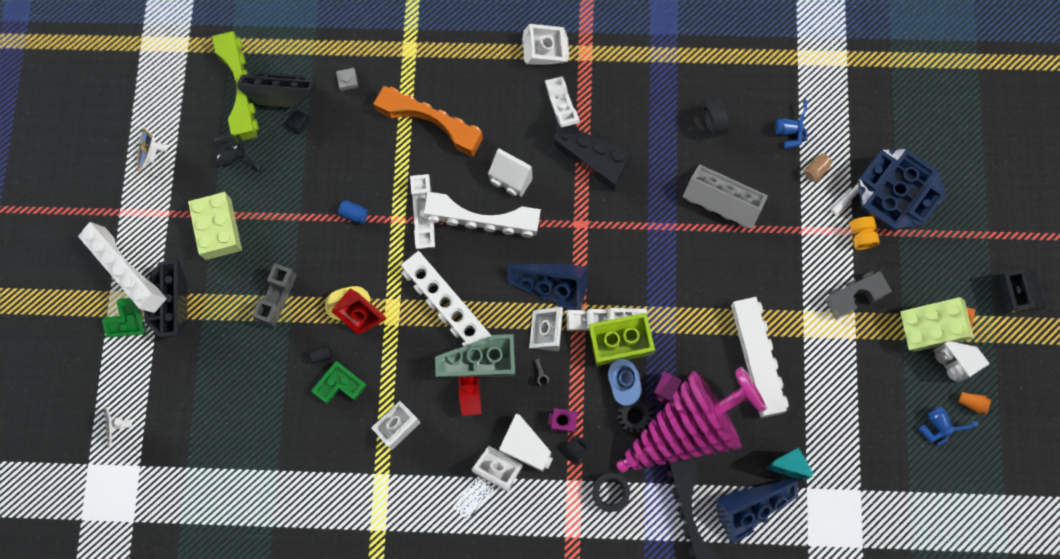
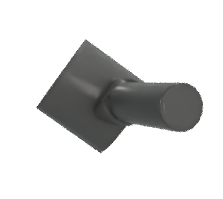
(540, 371)

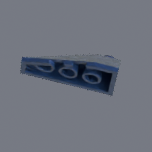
(747, 508)

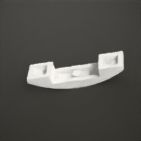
(561, 102)
(424, 229)

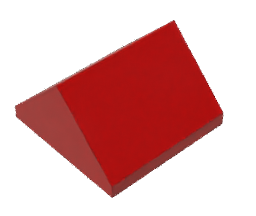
(357, 312)

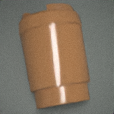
(818, 167)

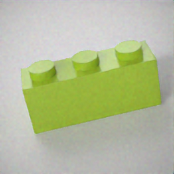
(621, 339)

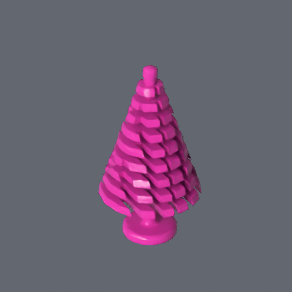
(692, 424)

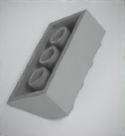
(725, 196)

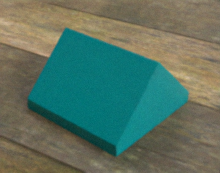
(792, 465)

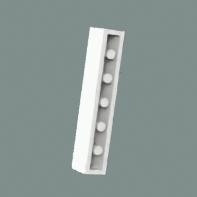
(758, 354)

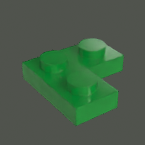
(128, 323)
(338, 378)

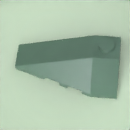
(480, 359)

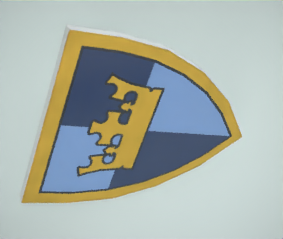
(148, 148)
(117, 424)

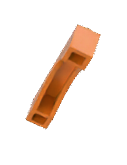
(394, 105)

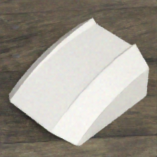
(545, 44)

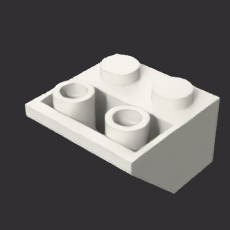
(960, 360)

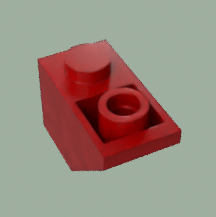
(469, 396)

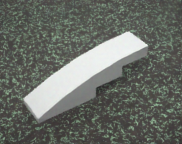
(579, 320)

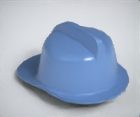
(624, 382)

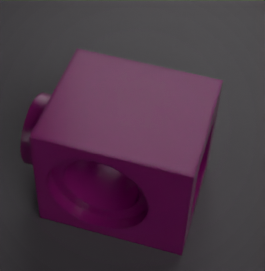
(666, 388)
(569, 427)

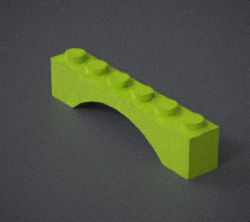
(241, 119)

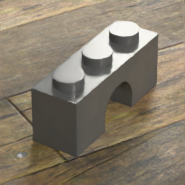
(280, 285)
(872, 287)

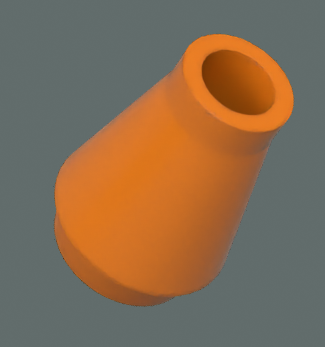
(975, 402)

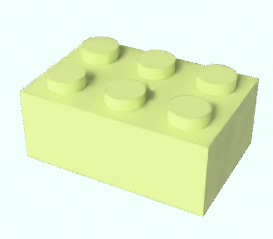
(214, 226)
(936, 324)

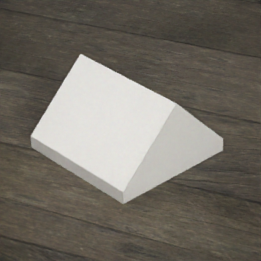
(546, 329)
(395, 425)
(497, 468)

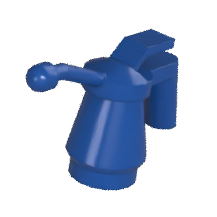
(788, 126)
(941, 421)

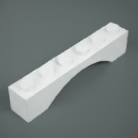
(442, 208)
(135, 285)

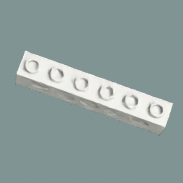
(417, 264)

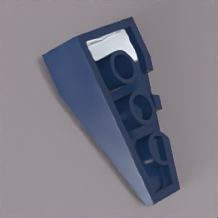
(557, 282)

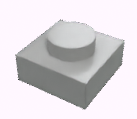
(347, 79)

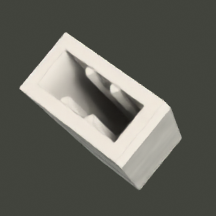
(525, 445)

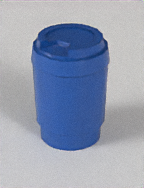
(353, 212)

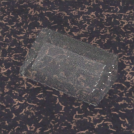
(473, 498)

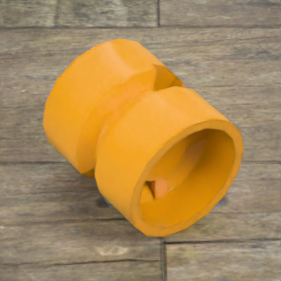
(864, 233)

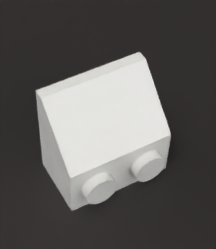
(510, 173)

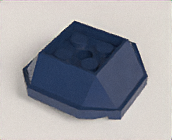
(916, 179)

